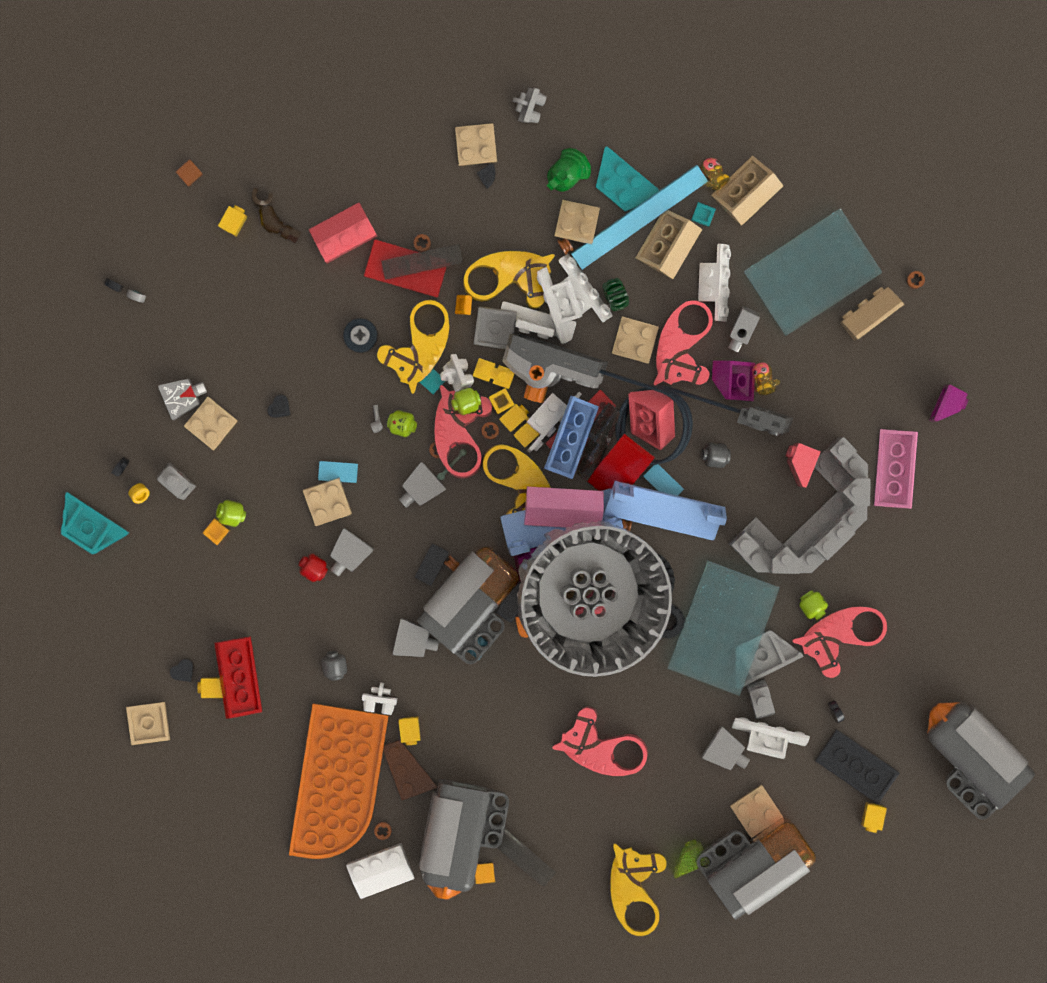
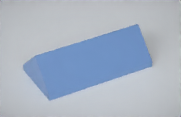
(571, 437)

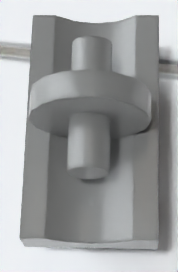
(526, 104)

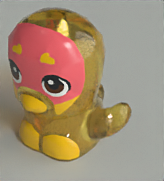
(713, 170)
(763, 377)

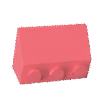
(342, 232)
(652, 417)
(802, 462)

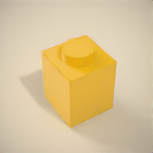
(233, 220)
(501, 401)
(210, 687)
(409, 730)
(873, 817)

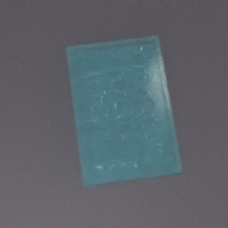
(812, 272)
(723, 628)

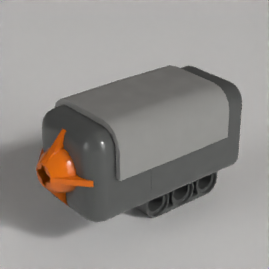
(981, 757)
(455, 832)

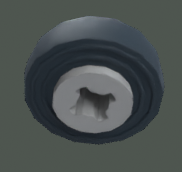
(366, 335)

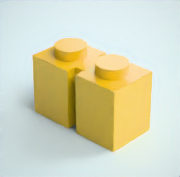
(486, 370)
(513, 418)

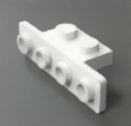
(714, 282)
(584, 292)
(561, 303)
(535, 321)
(546, 417)
(769, 739)

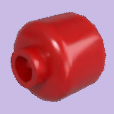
(313, 567)

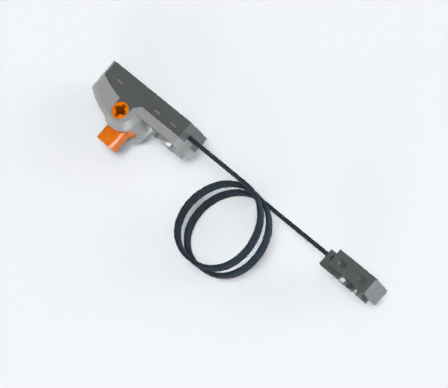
(545, 364)

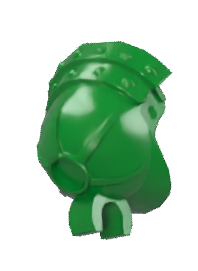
(568, 170)

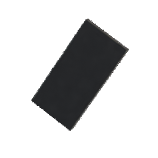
(857, 766)

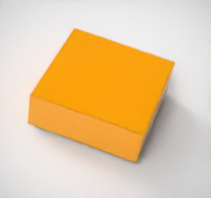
(463, 304)
(216, 531)
(485, 873)

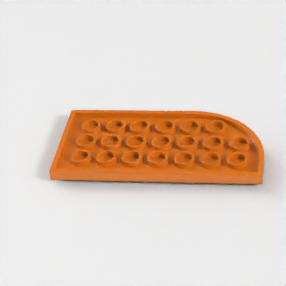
(337, 780)

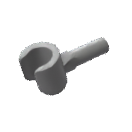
(376, 426)

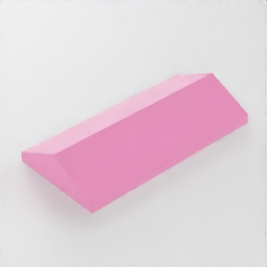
(895, 468)
(562, 506)

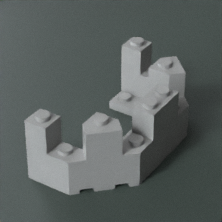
(825, 530)

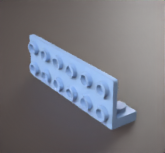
(665, 510)
(523, 537)

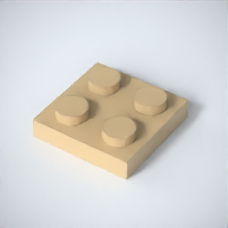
(476, 144)
(577, 222)
(635, 340)
(211, 423)
(327, 501)
(148, 723)
(756, 811)

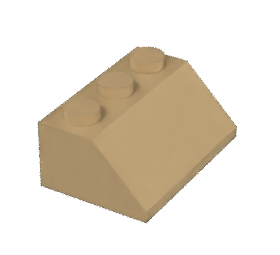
(747, 190)
(668, 243)
(871, 312)

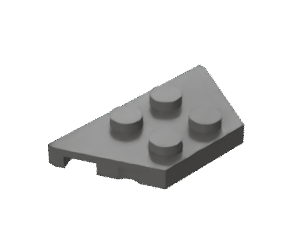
(770, 656)

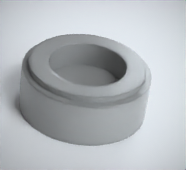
(137, 296)

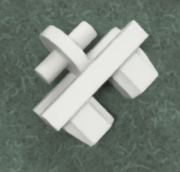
(454, 373)
(370, 700)

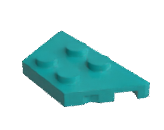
(622, 182)
(88, 527)

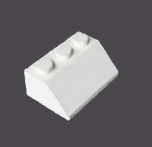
(380, 870)

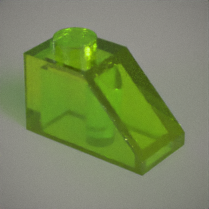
(687, 858)

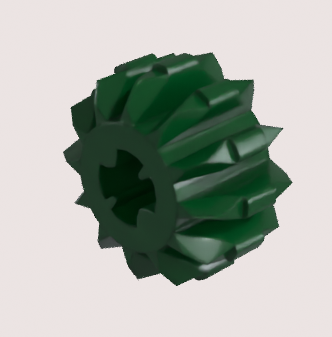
(615, 294)

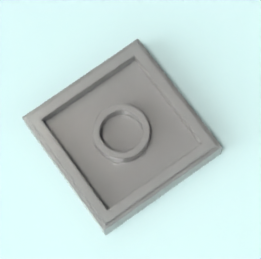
(494, 327)

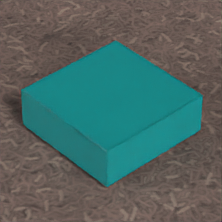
(703, 214)
(432, 381)

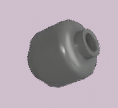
(716, 455)
(334, 665)

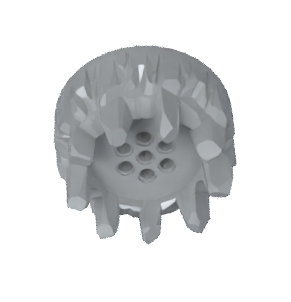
(630, 618)

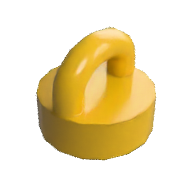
(138, 493)

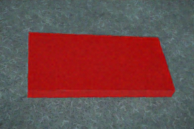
(424, 282)
(621, 464)
(238, 677)

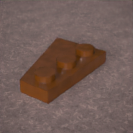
(406, 771)

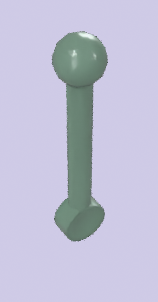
(462, 452)

